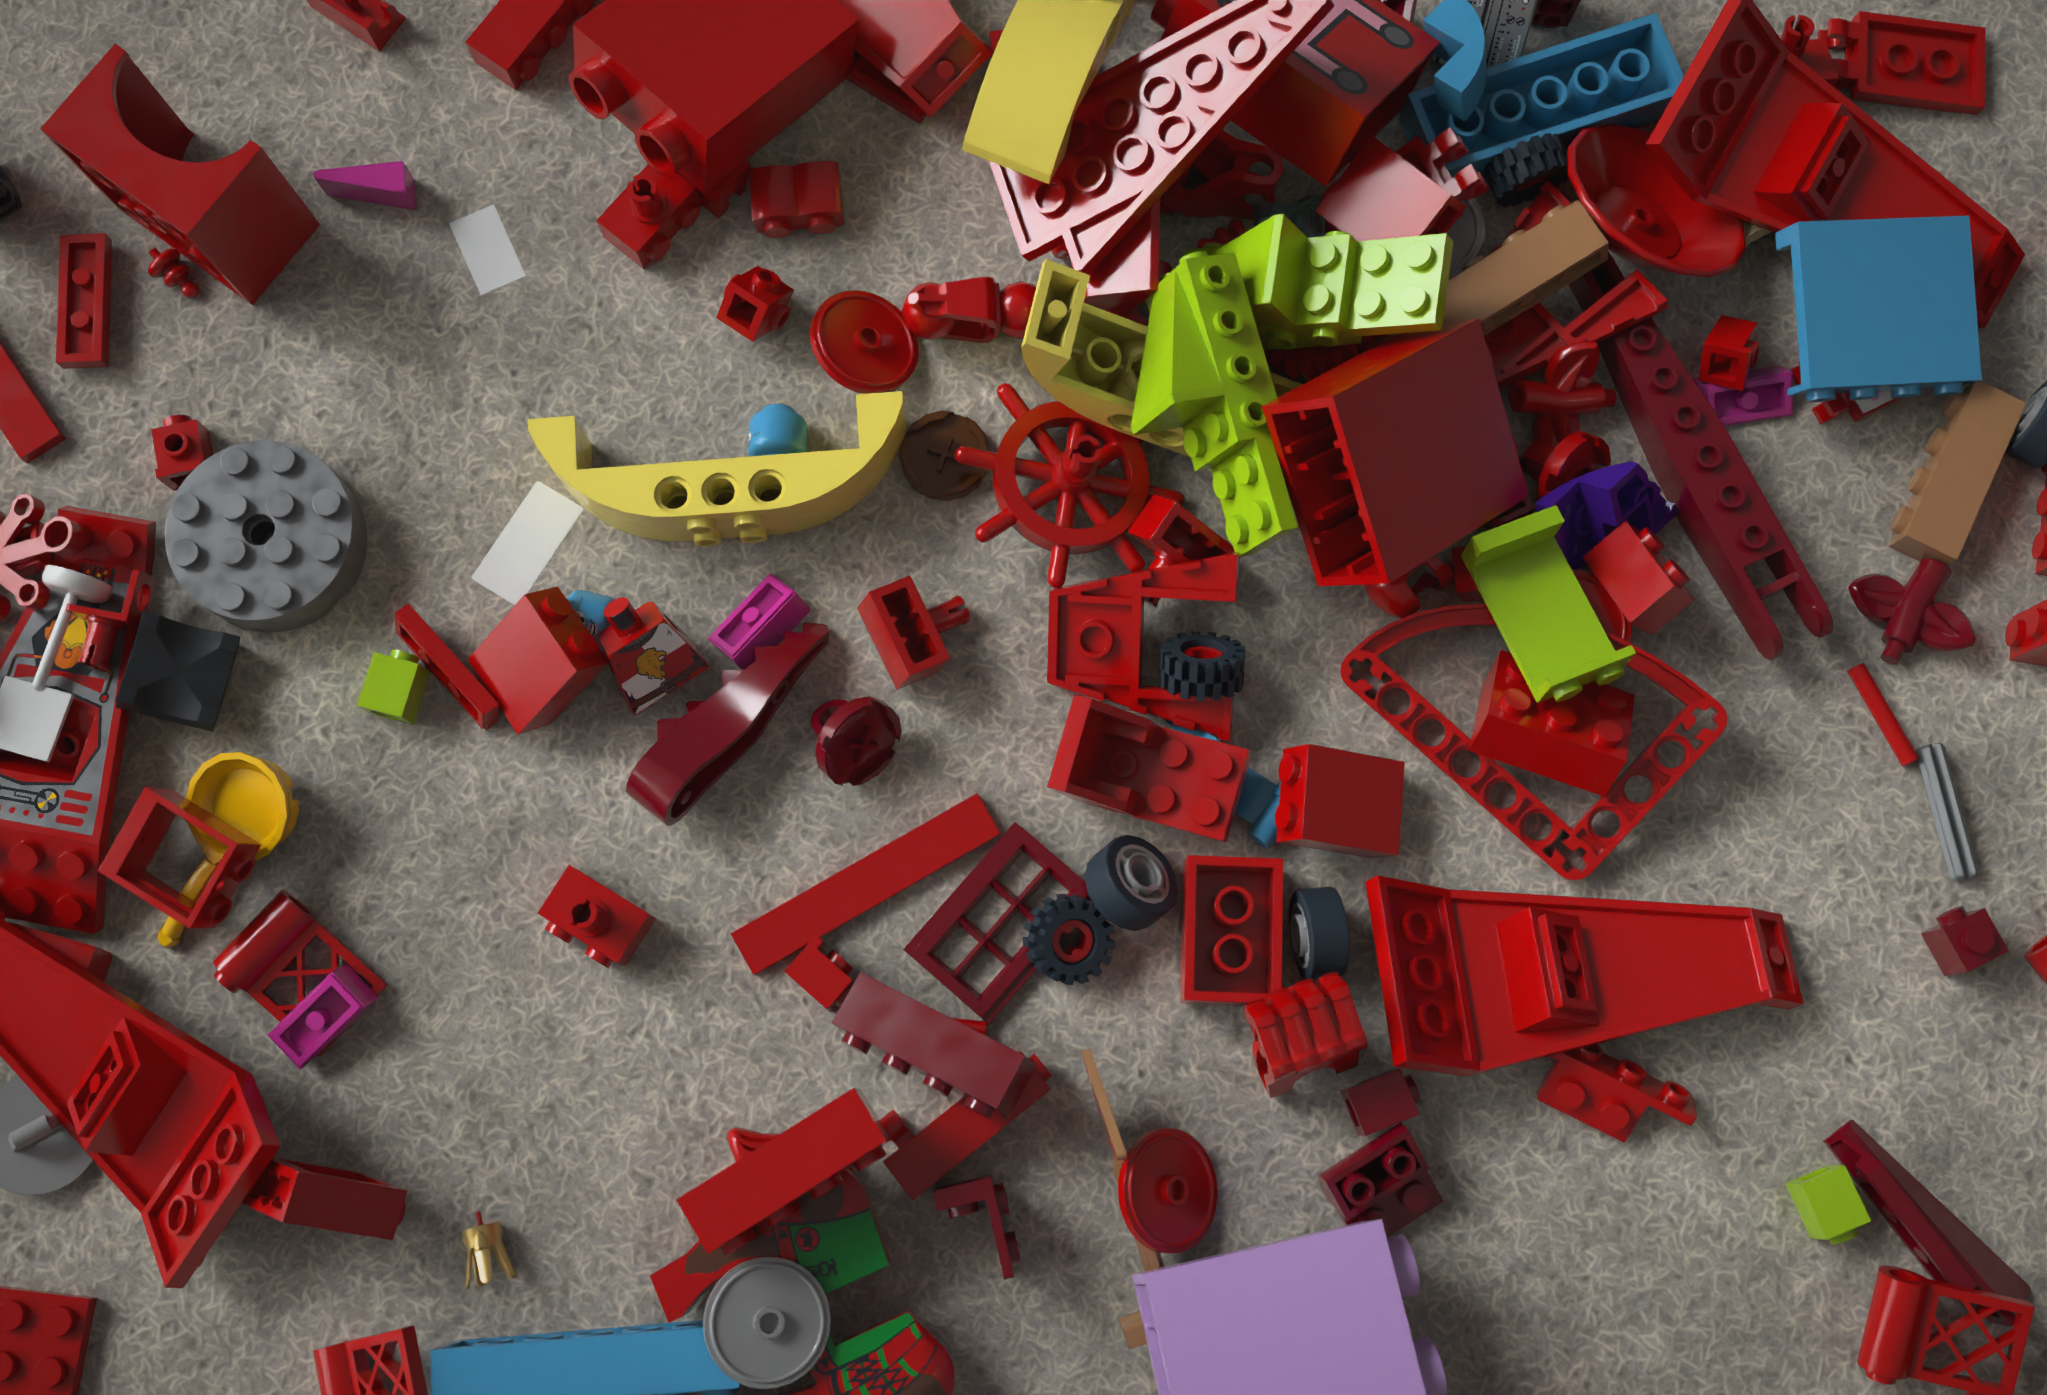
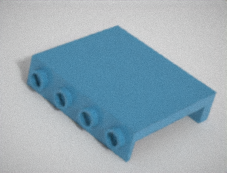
(1883, 306)

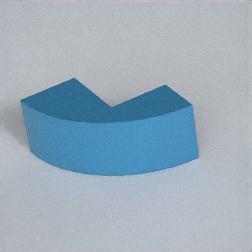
(1462, 46)

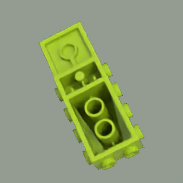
(1338, 287)
(1202, 376)

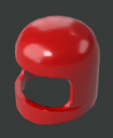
(1401, 601)

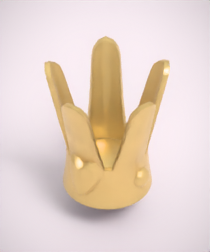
(479, 1243)

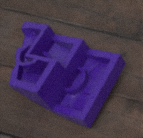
(1601, 502)

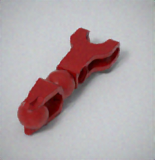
(978, 309)

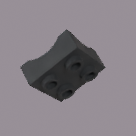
(177, 672)

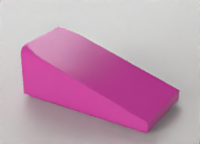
(373, 183)
(322, 1015)

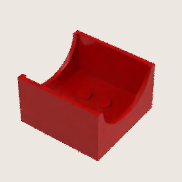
(222, 214)

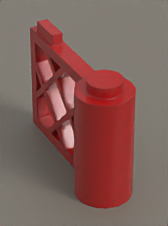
(271, 946)
(1901, 1327)
(346, 1370)

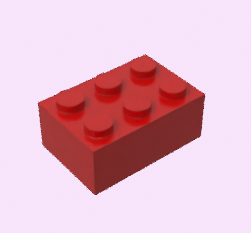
(1568, 741)
(1230, 929)

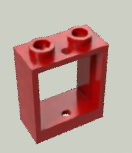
(140, 840)
(328, 1198)

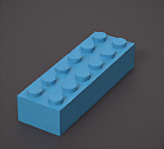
(1591, 81)
(583, 1362)

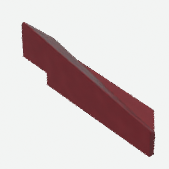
(1923, 1223)

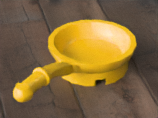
(249, 797)

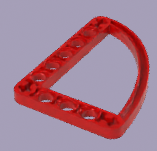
(1490, 772)

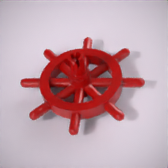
(1068, 479)

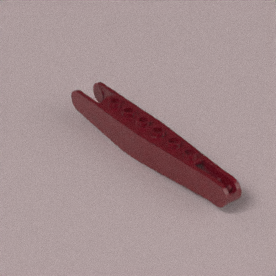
(1703, 474)

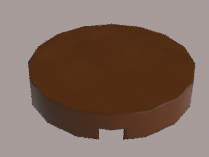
(930, 459)

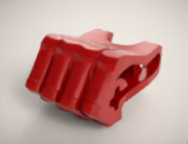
(1226, 168)
(1304, 1031)

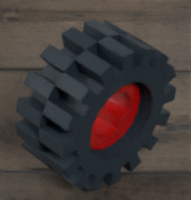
(1525, 168)
(1202, 666)
(1078, 960)

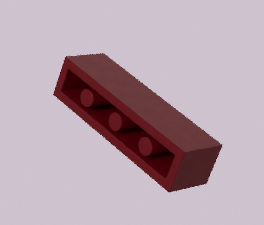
(933, 1045)

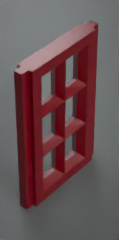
(963, 901)

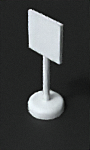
(30, 711)

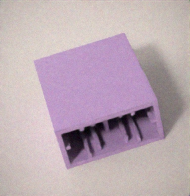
(1291, 1319)

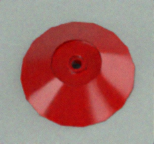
(1645, 209)

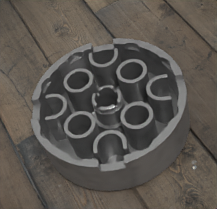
(233, 504)

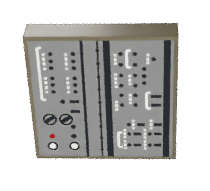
(1504, 27)

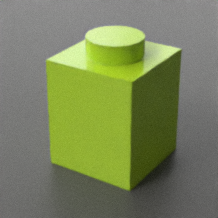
(394, 686)
(1828, 1204)

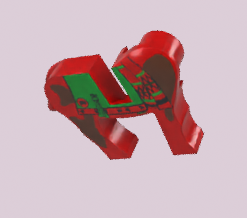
(837, 1244)

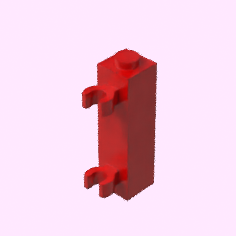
(950, 1137)

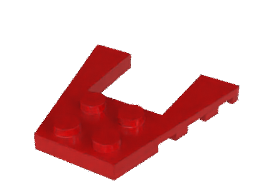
(1535, 335)
(1099, 638)

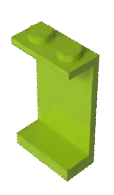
(1542, 607)

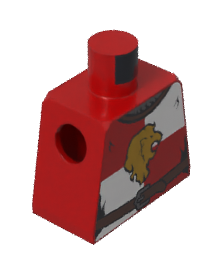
(647, 653)

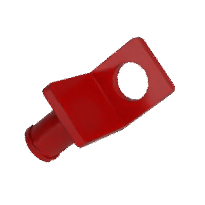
(105, 624)

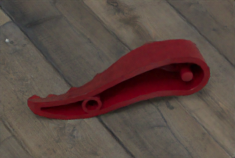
(717, 732)

